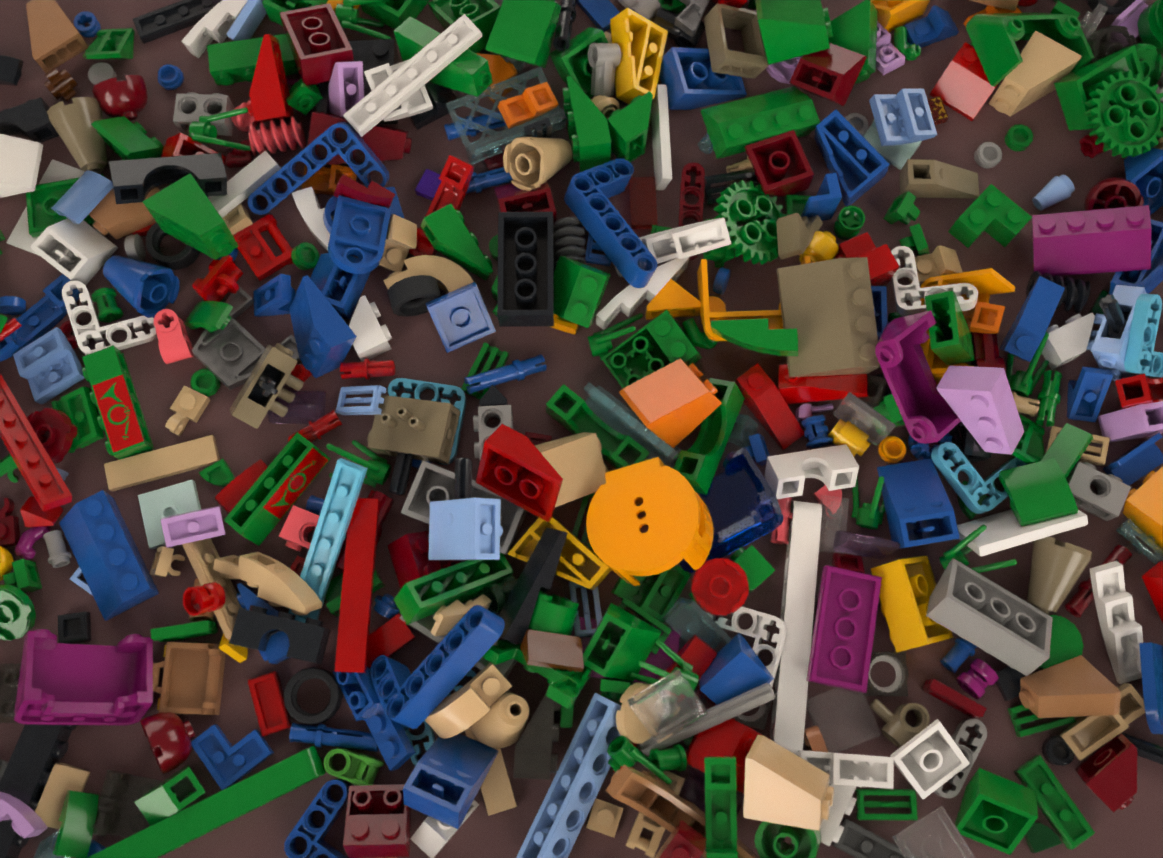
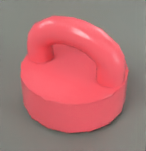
(243, 120)

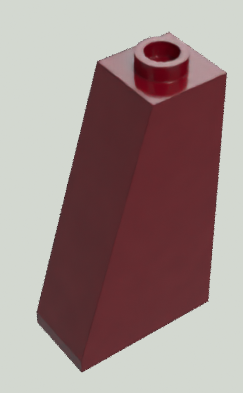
(384, 141)

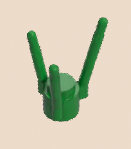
(348, 18)
(205, 132)
(601, 340)
(1024, 382)
(377, 470)
(869, 515)
(959, 554)
(685, 669)
(625, 753)

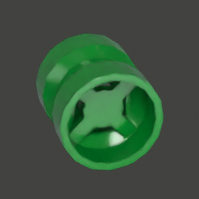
(853, 218)

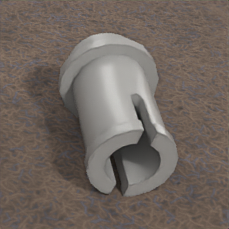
(56, 548)

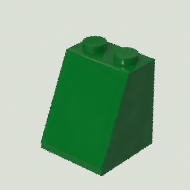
(793, 28)
(525, 30)
(191, 218)

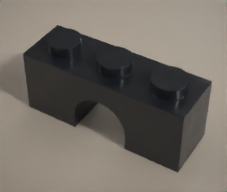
(255, 628)

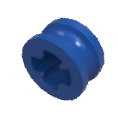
(84, 17)

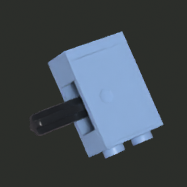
(1111, 339)
(467, 525)

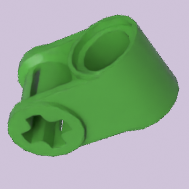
(355, 767)

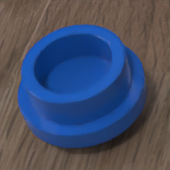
(170, 77)
(386, 606)

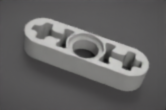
(971, 754)

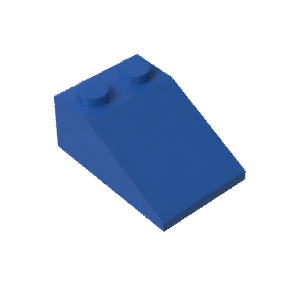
(692, 82)
(319, 330)

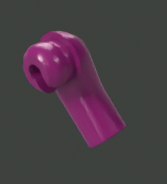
(27, 539)

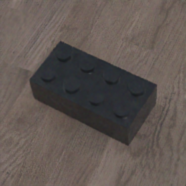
(525, 269)

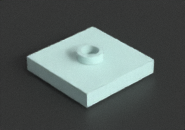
(164, 503)

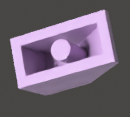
(345, 86)

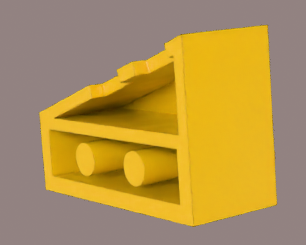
(641, 54)
(576, 560)

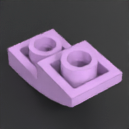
(887, 55)
(24, 819)

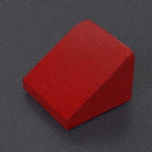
(35, 517)

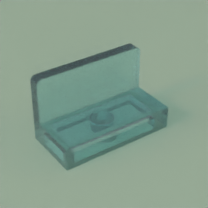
(690, 619)

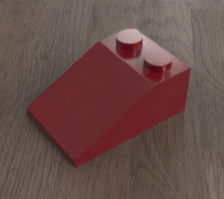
(316, 41)

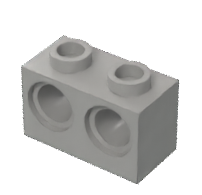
(204, 106)
(502, 412)

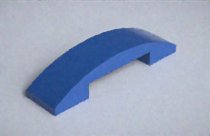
(38, 319)

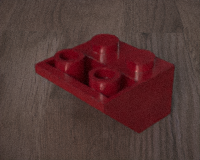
(829, 73)
(517, 200)
(411, 557)
(377, 822)

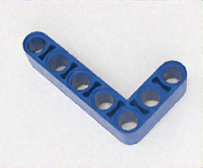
(314, 164)
(589, 202)
(414, 696)
(314, 834)

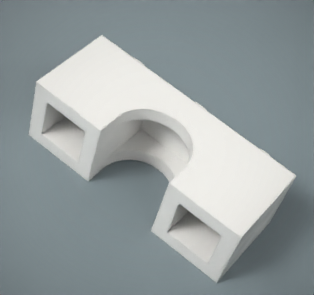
(831, 465)

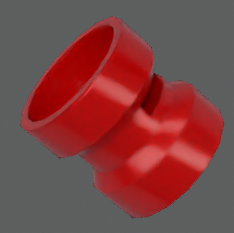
(204, 598)

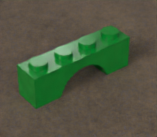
(577, 417)
(702, 459)

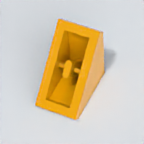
(675, 300)

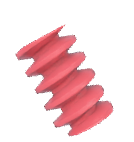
(276, 136)

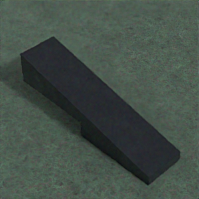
(537, 573)

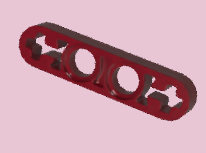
(685, 209)

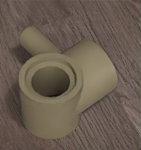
(896, 727)

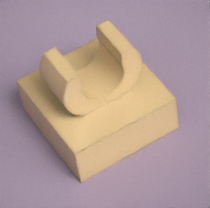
(162, 562)

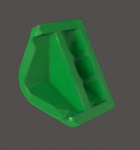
(112, 44)
(1031, 445)

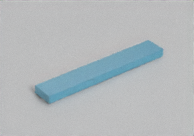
(331, 530)

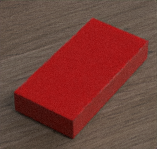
(269, 703)

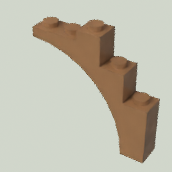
(660, 803)

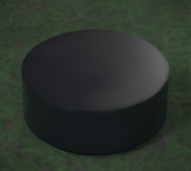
(1057, 751)

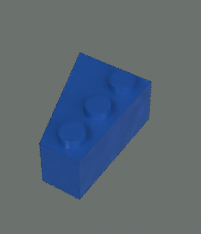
(849, 156)
(1145, 278)

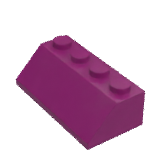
(1092, 241)

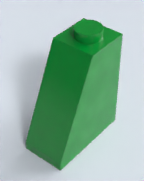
(858, 32)
(950, 335)

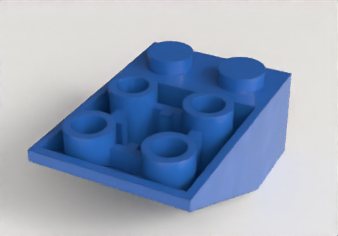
(917, 504)
(448, 778)

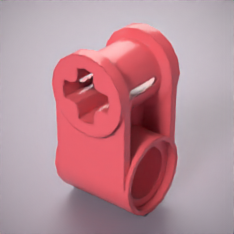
(173, 341)

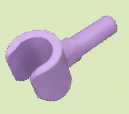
(806, 410)

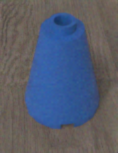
(142, 284)

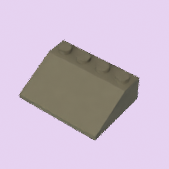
(833, 317)

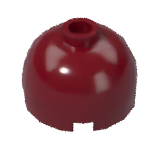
(122, 96)
(1113, 194)
(168, 739)

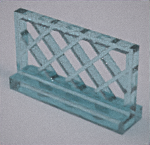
(497, 141)
(628, 423)

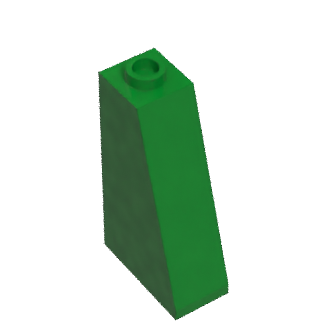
(466, 74)

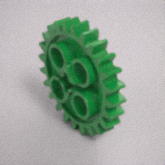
(1133, 111)
(749, 205)

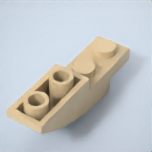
(273, 579)

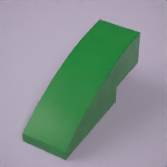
(756, 336)

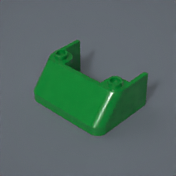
(996, 36)

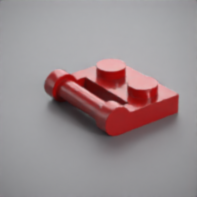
(258, 252)

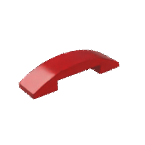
(452, 189)

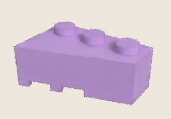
(984, 405)

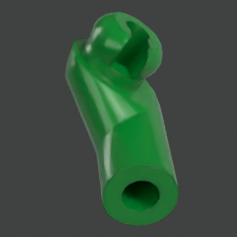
(910, 51)
(696, 336)

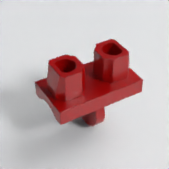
(219, 281)

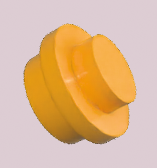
(892, 449)

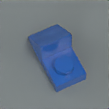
(931, 29)
(274, 297)
(1088, 393)

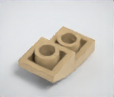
(449, 616)

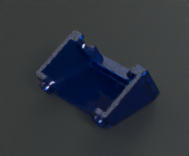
(739, 505)

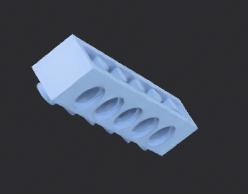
(574, 784)

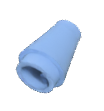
(1054, 192)

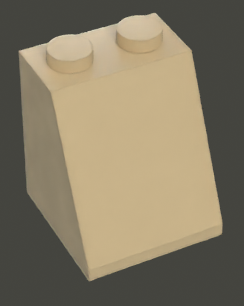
(1035, 77)
(578, 463)
(784, 787)

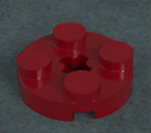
(60, 428)

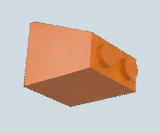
(672, 400)

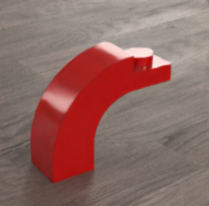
(1139, 390)

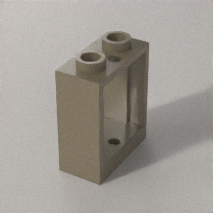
(734, 62)

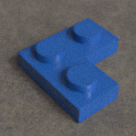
(229, 762)

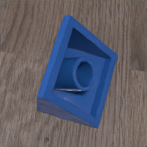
(733, 672)

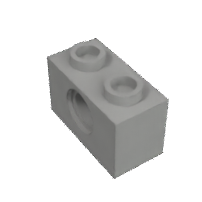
(1110, 491)

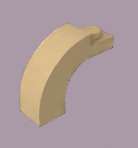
(447, 273)
(468, 703)

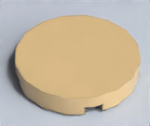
(627, 721)

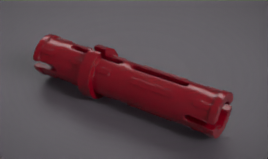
(1078, 603)

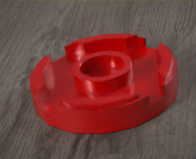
(720, 586)

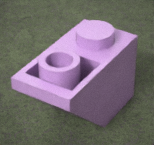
(1133, 422)

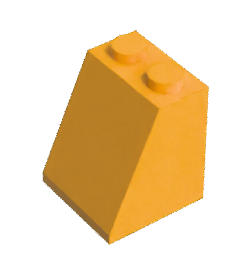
(1145, 506)

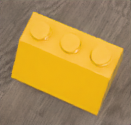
(905, 602)

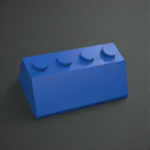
(107, 555)

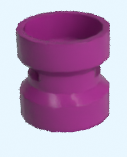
(977, 678)

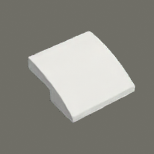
(414, 105)

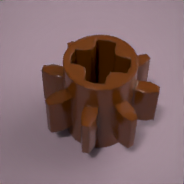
(60, 84)

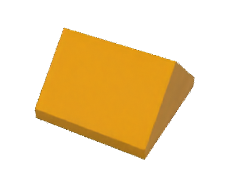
(898, 12)

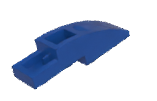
(366, 706)

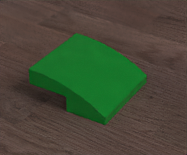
(1038, 492)
(656, 592)

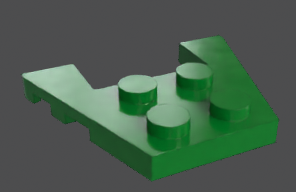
(563, 685)

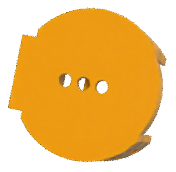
(675, 516)

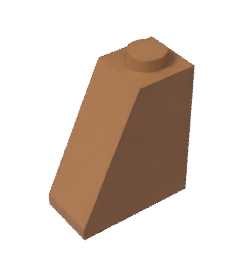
(52, 34)
(121, 219)
(1069, 691)

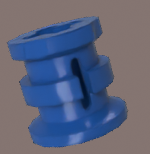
(816, 432)

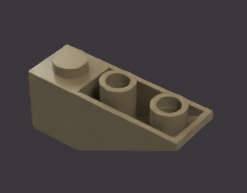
(937, 180)

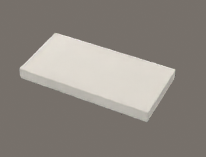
(1005, 531)

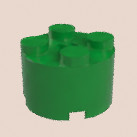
(554, 614)
(771, 844)

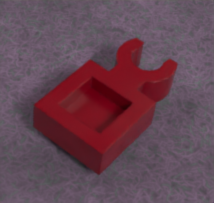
(8, 525)

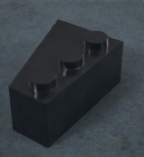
(374, 54)

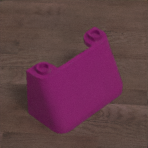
(911, 379)
(84, 681)

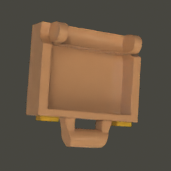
(190, 678)

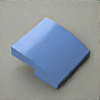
(902, 117)
(83, 196)
(49, 365)

